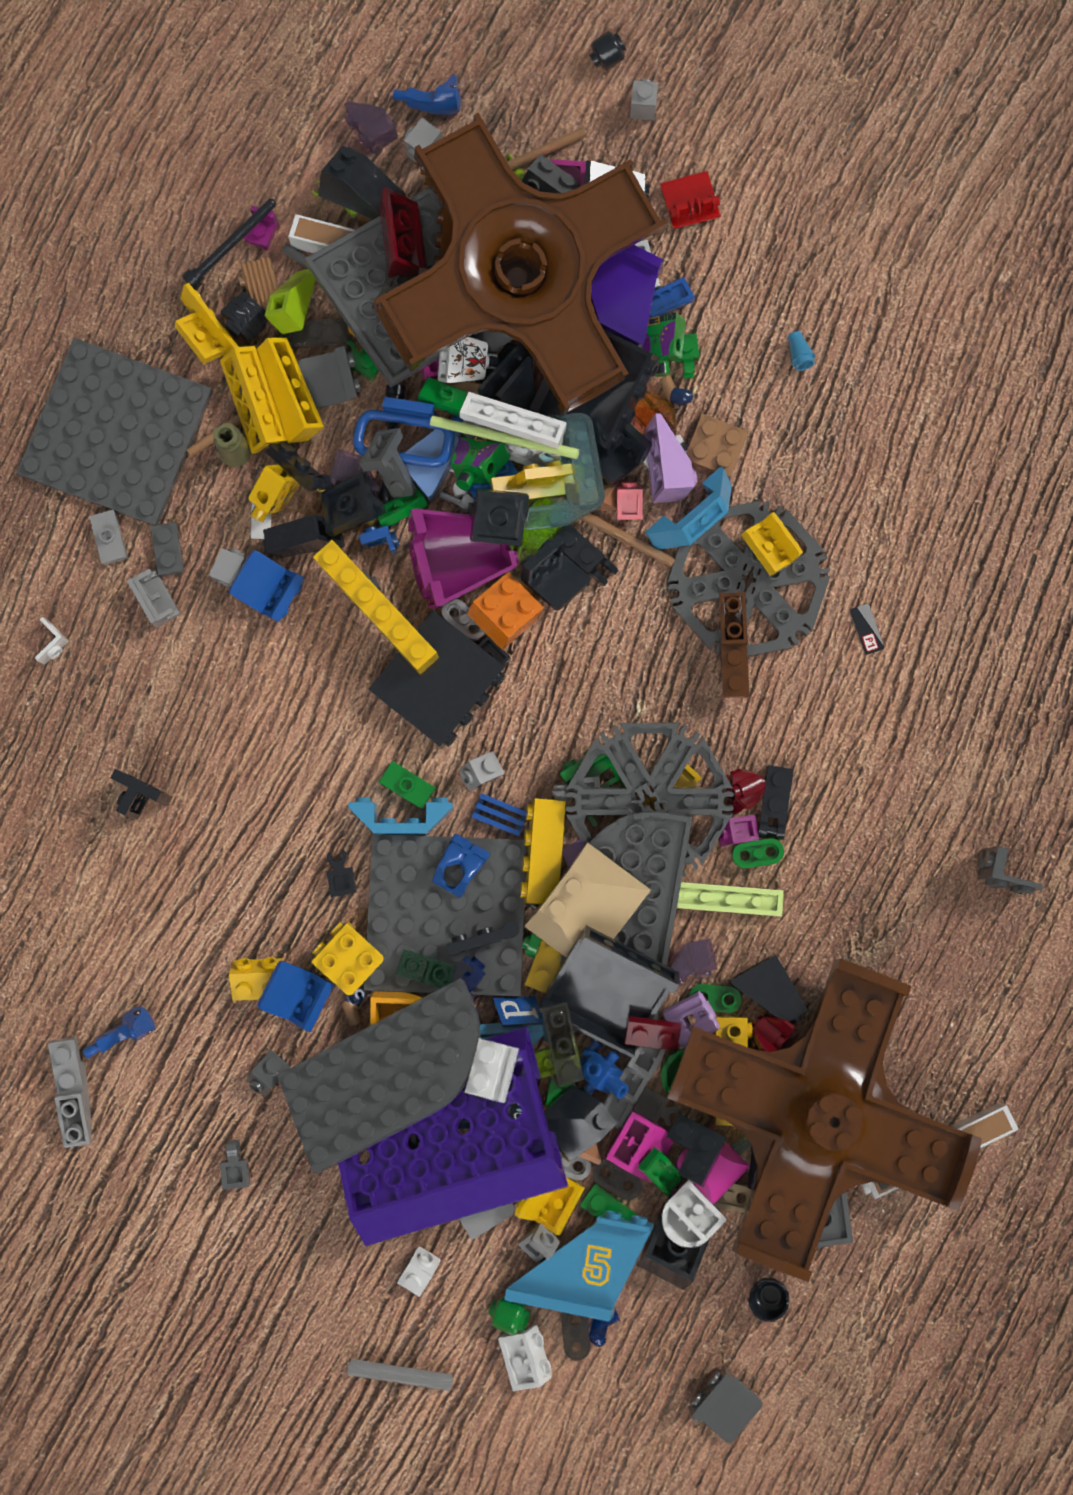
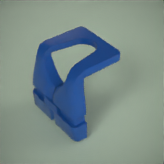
(468, 856)

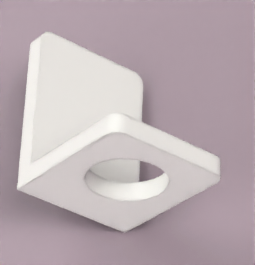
(55, 647)

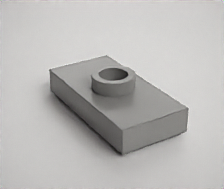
(108, 537)

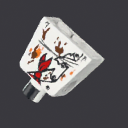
(466, 361)

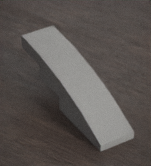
(636, 1075)

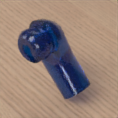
(599, 1328)

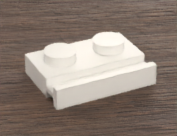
(491, 1070)

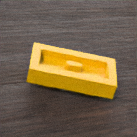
(544, 967)

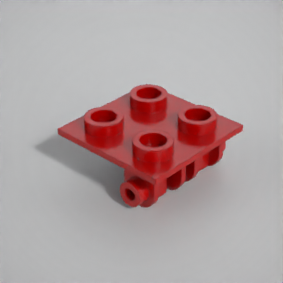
(690, 200)

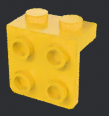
(346, 958)
(551, 1208)

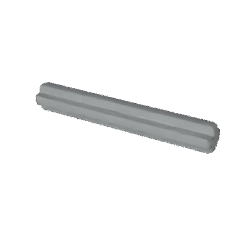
(400, 1374)

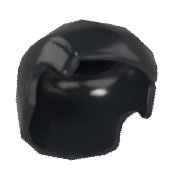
(769, 1299)

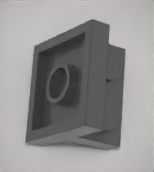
(838, 1224)

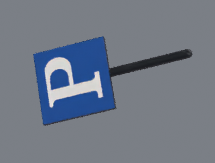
(518, 1011)

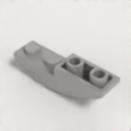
(72, 1092)

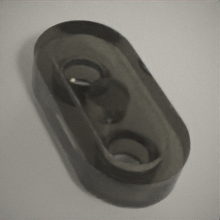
(616, 1179)
(573, 1334)

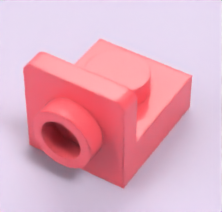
(629, 501)

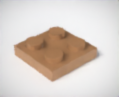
(716, 445)

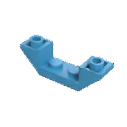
(667, 534)
(435, 813)

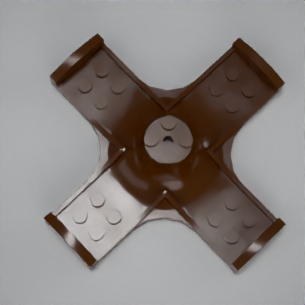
(519, 265)
(822, 1119)

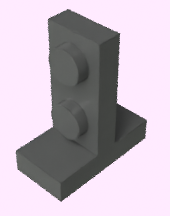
(384, 457)

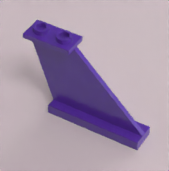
(625, 292)

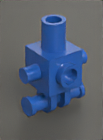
(602, 1071)

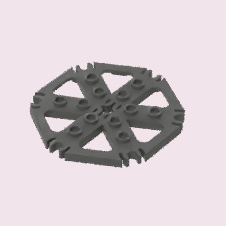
(765, 596)
(661, 778)

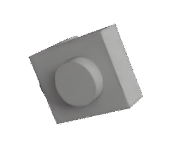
(481, 771)
(539, 1243)

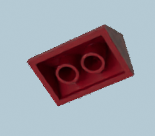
(401, 234)

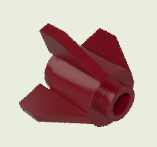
(747, 789)
(773, 1033)

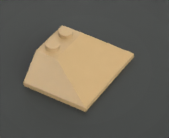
(589, 894)

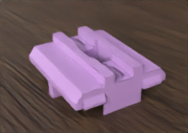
(692, 1005)

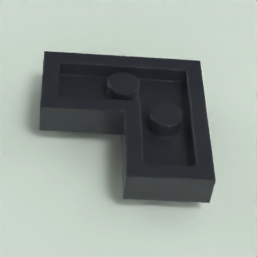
(703, 1148)

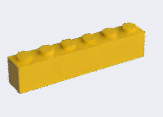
(376, 607)

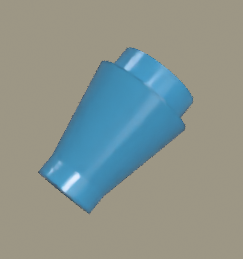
(800, 352)

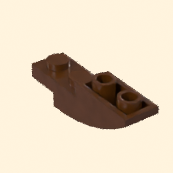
(733, 645)

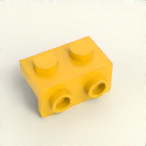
(772, 544)
(250, 977)

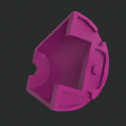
(448, 561)

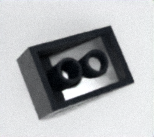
(354, 182)
(667, 1259)

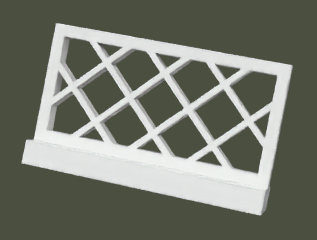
(518, 422)

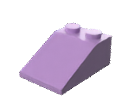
(668, 464)

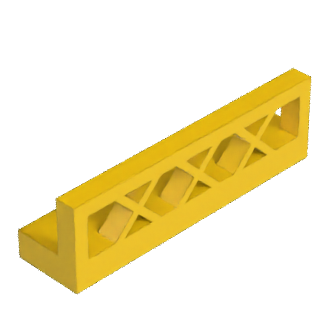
(255, 396)

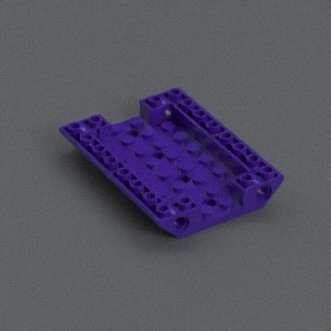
(453, 1172)

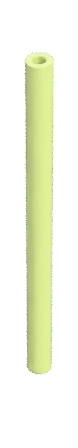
(501, 436)

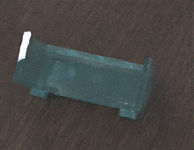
(583, 487)

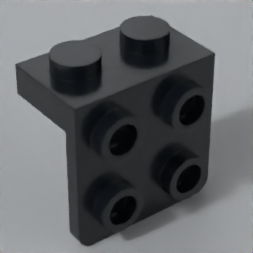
(624, 458)
(553, 574)

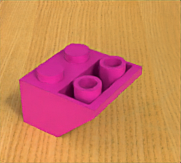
(636, 1141)

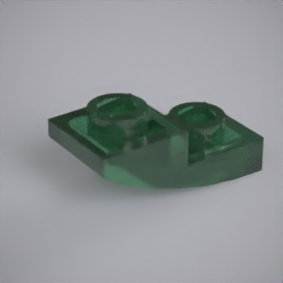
(425, 969)

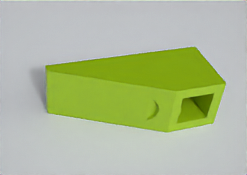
(290, 302)

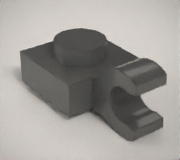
(234, 1170)

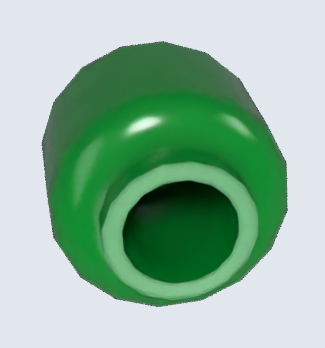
(509, 1316)

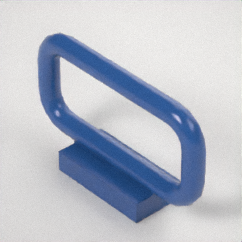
(406, 413)

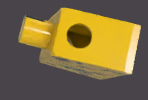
(272, 492)

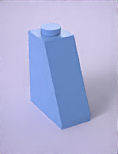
(425, 478)

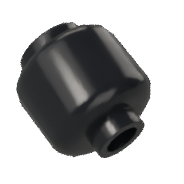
(607, 50)

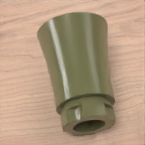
(231, 445)

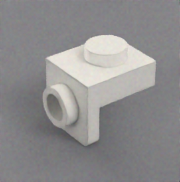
(419, 1271)

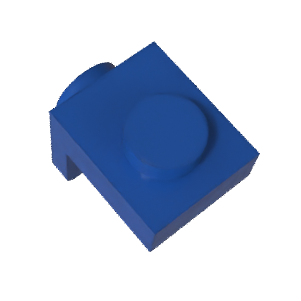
(376, 536)

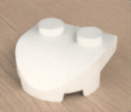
(690, 1217)

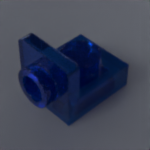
(473, 979)

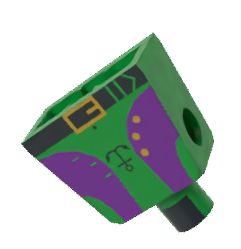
(665, 340)
(477, 460)

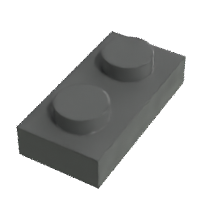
(167, 549)

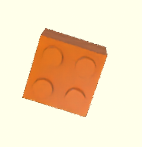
(505, 610)

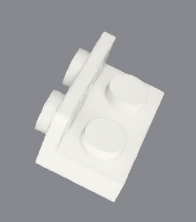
(525, 1359)

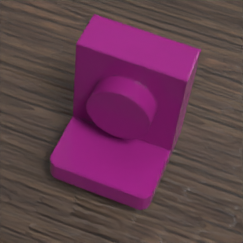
(263, 232)
(739, 831)

